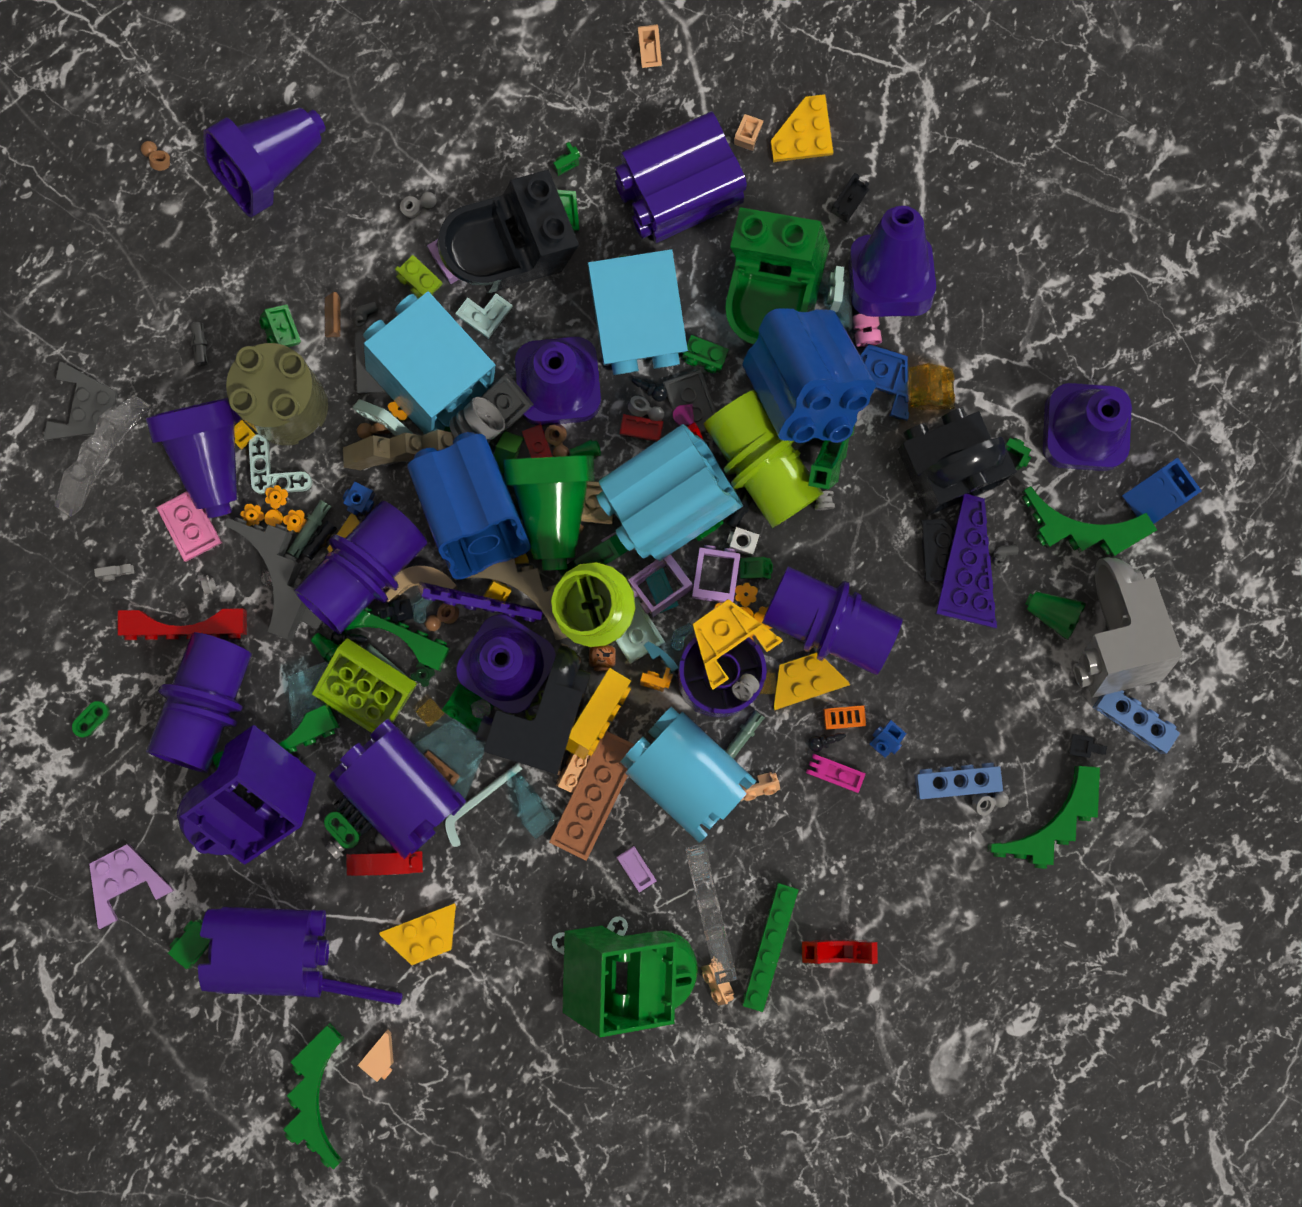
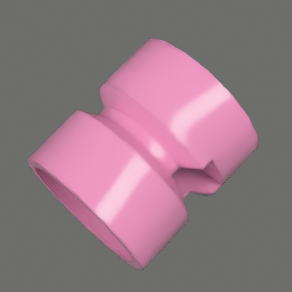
(866, 323)

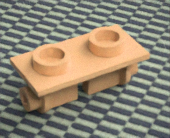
(572, 773)
(767, 785)
(720, 993)

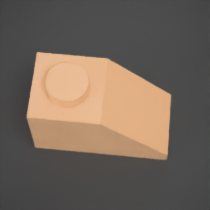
(379, 1058)

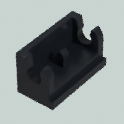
(850, 198)

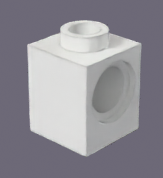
(750, 536)

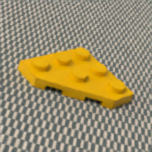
(804, 133)

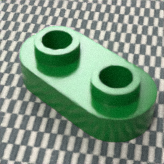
(91, 719)
(342, 830)

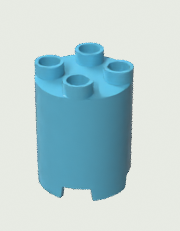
(687, 773)

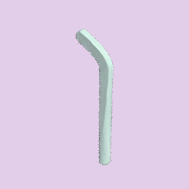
(450, 821)

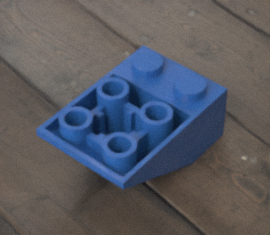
(1162, 491)

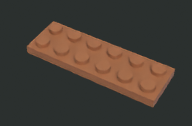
(593, 797)

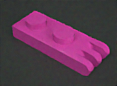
(836, 773)

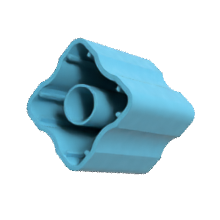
(668, 494)

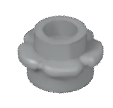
(208, 585)
(335, 849)

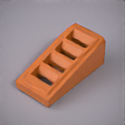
(827, 717)

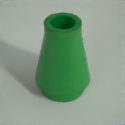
(589, 448)
(324, 646)

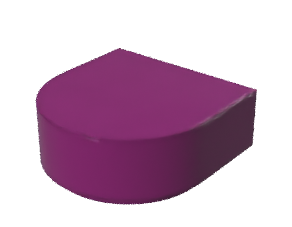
(683, 415)

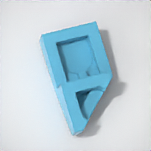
(655, 652)

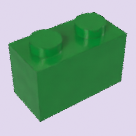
(190, 946)

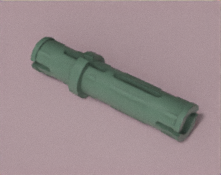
(314, 520)
(746, 731)

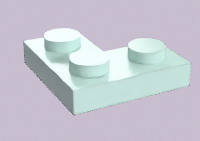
(836, 291)
(485, 319)

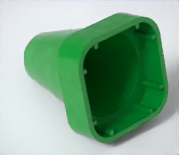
(551, 503)

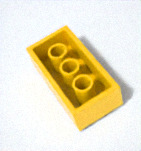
(600, 709)

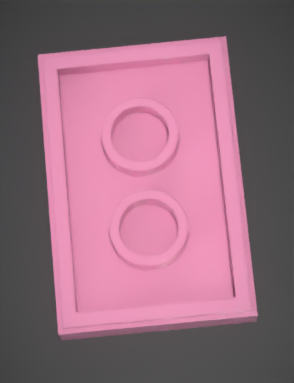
(188, 526)

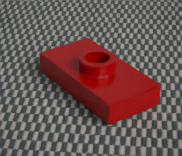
(641, 428)
(536, 442)

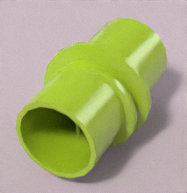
(761, 460)
(572, 599)

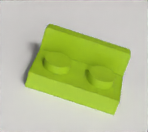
(417, 277)

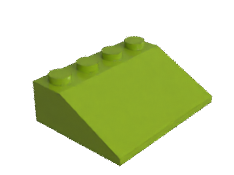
(363, 686)

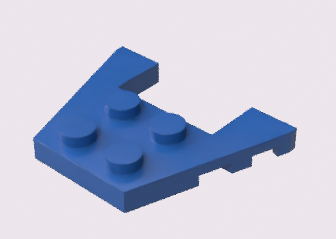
(890, 375)

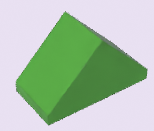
(507, 448)

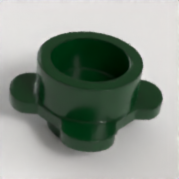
(416, 676)

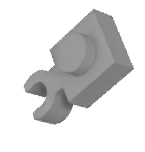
(109, 573)

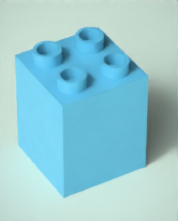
(637, 310)
(427, 362)

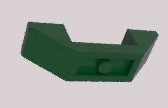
(602, 553)

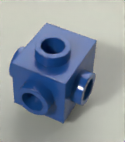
(356, 492)
(887, 739)

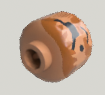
(602, 657)

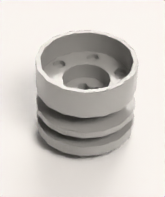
(480, 418)

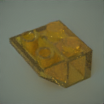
(931, 387)

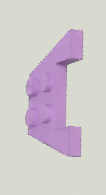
(119, 873)

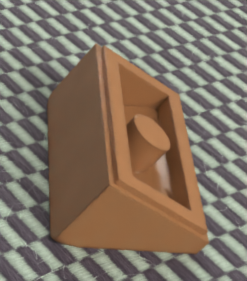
(332, 315)

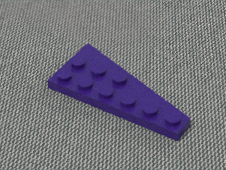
(968, 574)
(474, 601)

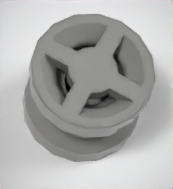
(825, 501)
(745, 687)

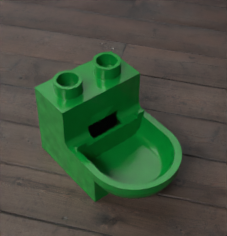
(775, 241)
(658, 979)

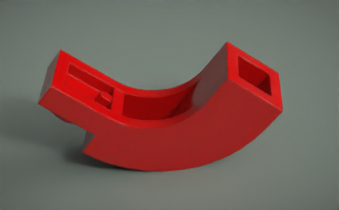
(383, 864)
(839, 951)

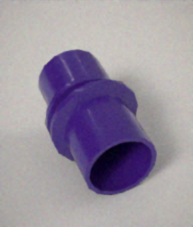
(361, 567)
(832, 621)
(199, 702)

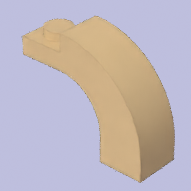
(413, 575)

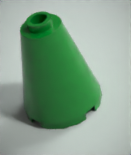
(1056, 612)

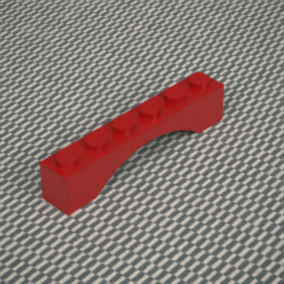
(138, 624)

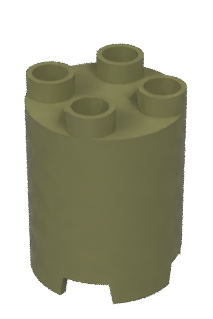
(276, 393)

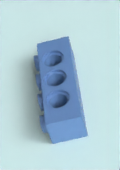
(1161, 742)
(991, 783)

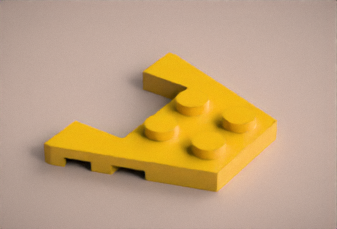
(722, 631)

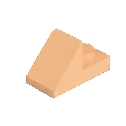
(649, 46)
(748, 132)

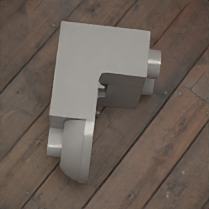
(1139, 636)

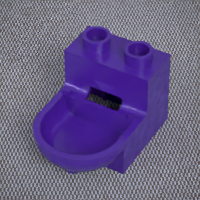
(223, 822)

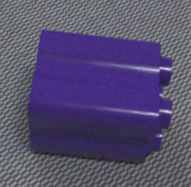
(680, 178)

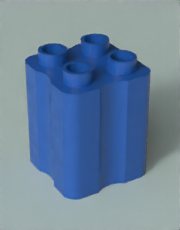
(808, 375)
(468, 505)

